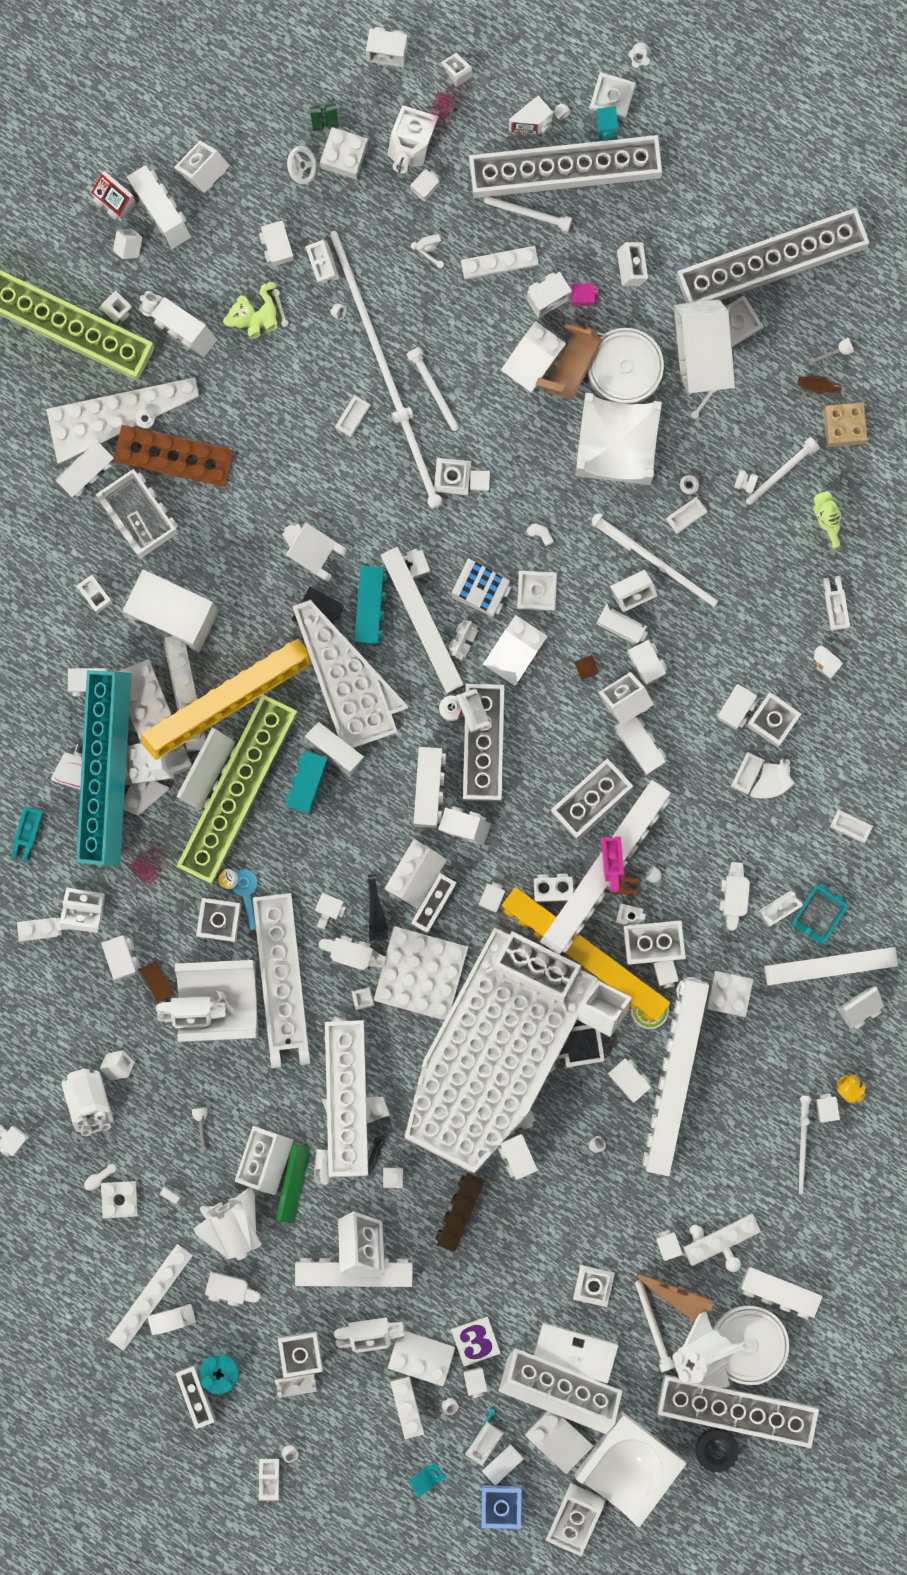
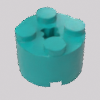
(229, 1369)

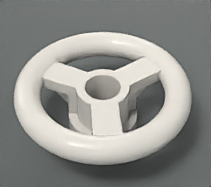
(297, 165)

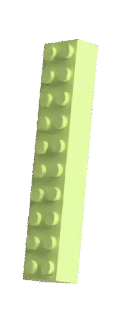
(73, 327)
(237, 789)

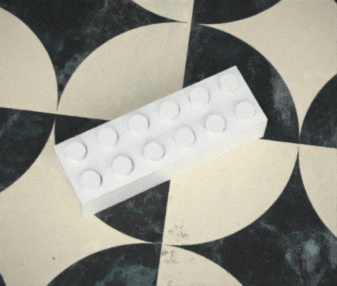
(149, 707)
(485, 748)
(560, 1391)

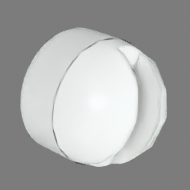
(562, 111)
(342, 311)
(653, 875)
(597, 1144)
(452, 1409)
(289, 1453)

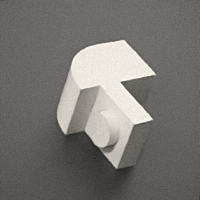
(171, 1319)

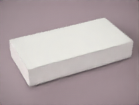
(352, 416)
(686, 515)
(747, 773)
(851, 826)
(484, 1443)
(502, 1464)

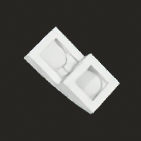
(268, 1479)

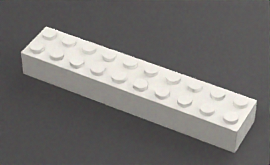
(565, 166)
(774, 258)
(593, 884)
(676, 1076)

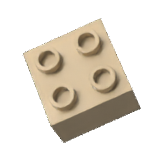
(845, 424)

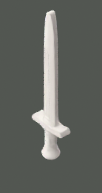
(804, 1122)

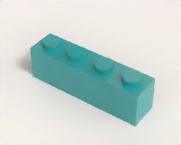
(369, 605)

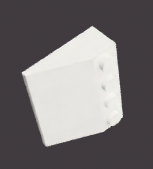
(206, 770)

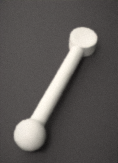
(439, 264)
(275, 293)
(695, 414)

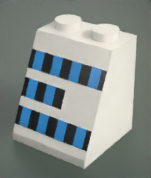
(481, 588)

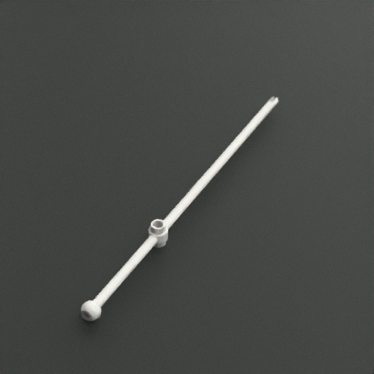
(402, 414)

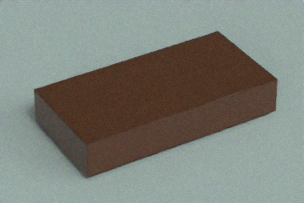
(157, 982)

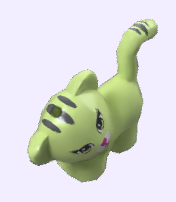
(243, 314)
(828, 516)

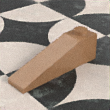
(685, 1301)

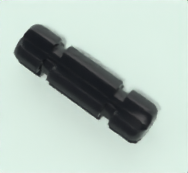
(374, 1153)

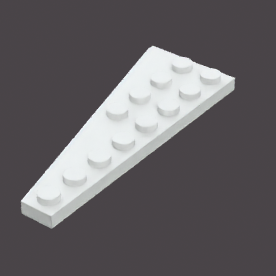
(80, 424)

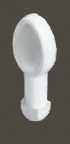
(95, 1180)

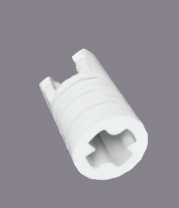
(321, 1171)

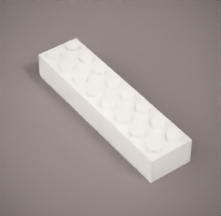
(738, 1411)

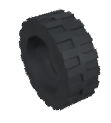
(731, 1447)

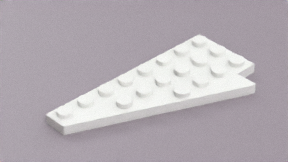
(353, 690)

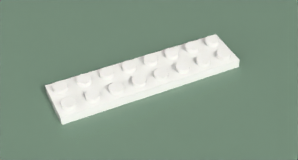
(346, 1099)

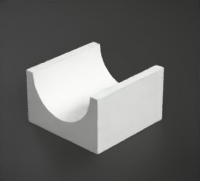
(238, 983)

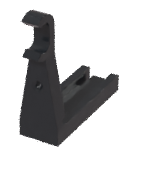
(377, 922)

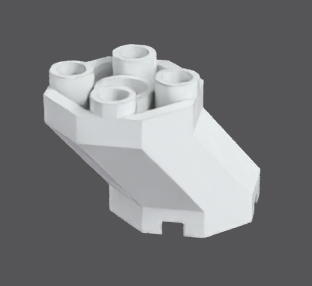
(87, 1102)

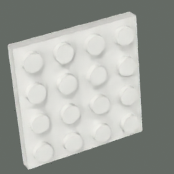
(420, 973)

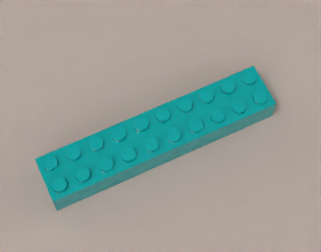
(103, 767)

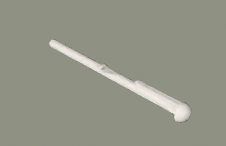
(630, 544)

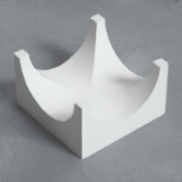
(617, 440)

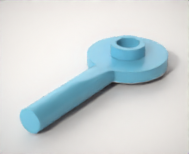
(245, 887)

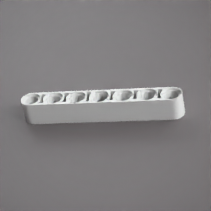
(831, 966)

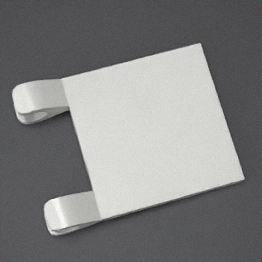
(312, 550)

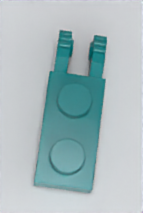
(27, 831)

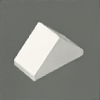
(457, 69)

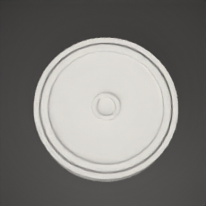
(626, 366)
(765, 1340)

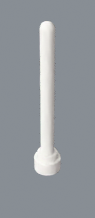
(562, 222)
(416, 357)
(809, 447)
(665, 1361)

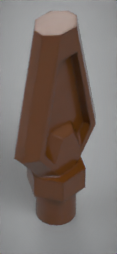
(819, 384)

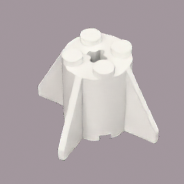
(230, 1226)
(705, 1355)

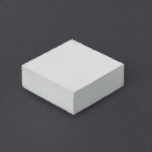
(479, 480)
(363, 998)
(170, 1195)

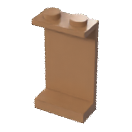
(572, 363)

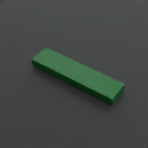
(292, 1183)

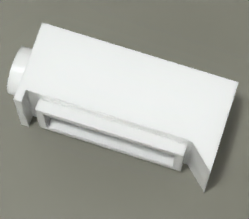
(622, 625)

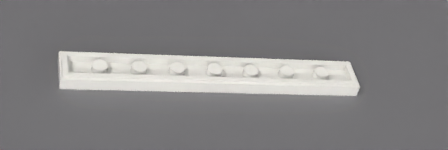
(421, 619)

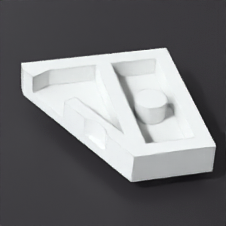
(143, 795)

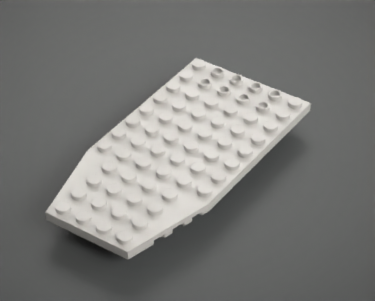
(495, 1049)

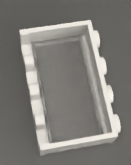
(137, 513)

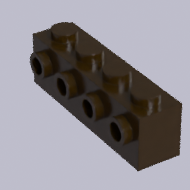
(462, 1208)

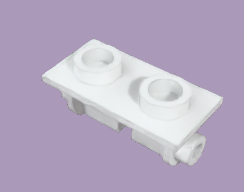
(465, 631)

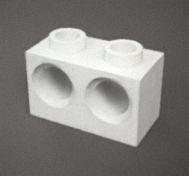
(553, 894)

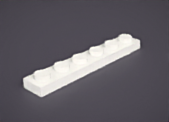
(150, 1297)

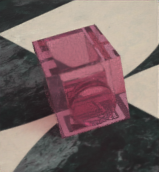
(443, 105)
(143, 869)

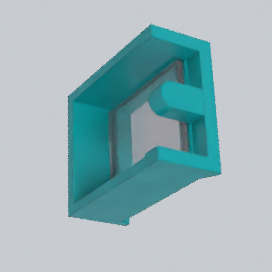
(820, 914)

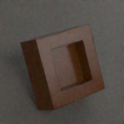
(586, 667)

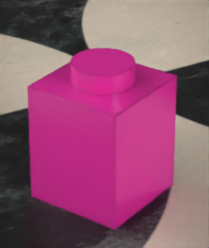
(583, 295)

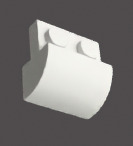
(82, 910)

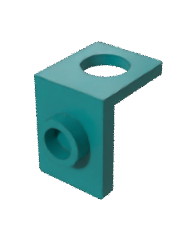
(426, 1479)

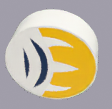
(228, 879)

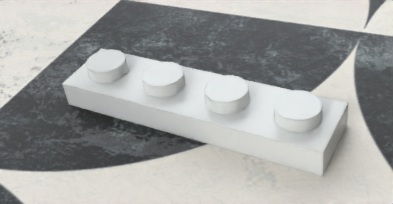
(499, 262)

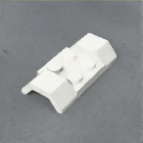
(143, 767)

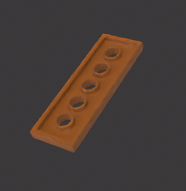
(166, 444)

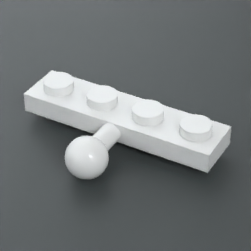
(722, 1241)

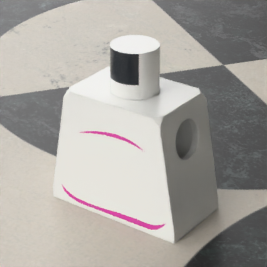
(69, 769)

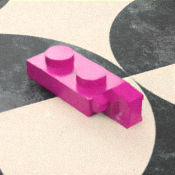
(612, 861)

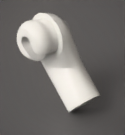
(539, 530)
(697, 1232)

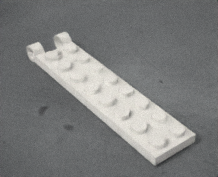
(280, 976)

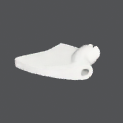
(773, 781)

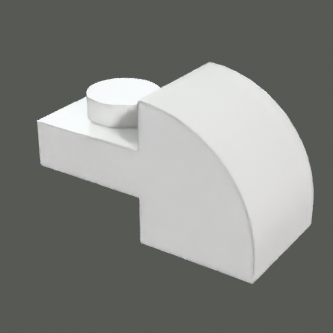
(94, 594)

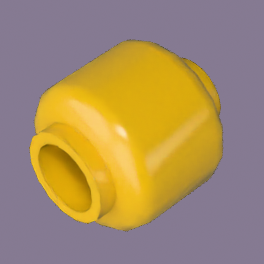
(851, 1088)

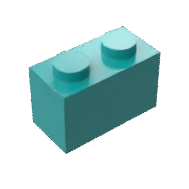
(606, 123)

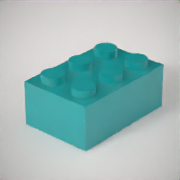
(306, 782)

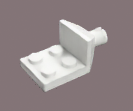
(411, 138)

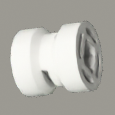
(746, 481)

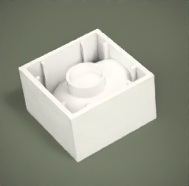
(704, 346)
(171, 609)
(630, 1468)

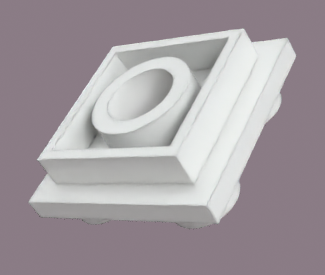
(444, 485)
(110, 1208)
(589, 1274)

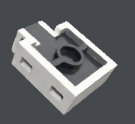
(582, 1047)

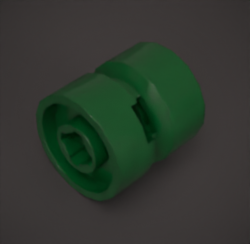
(330, 115)

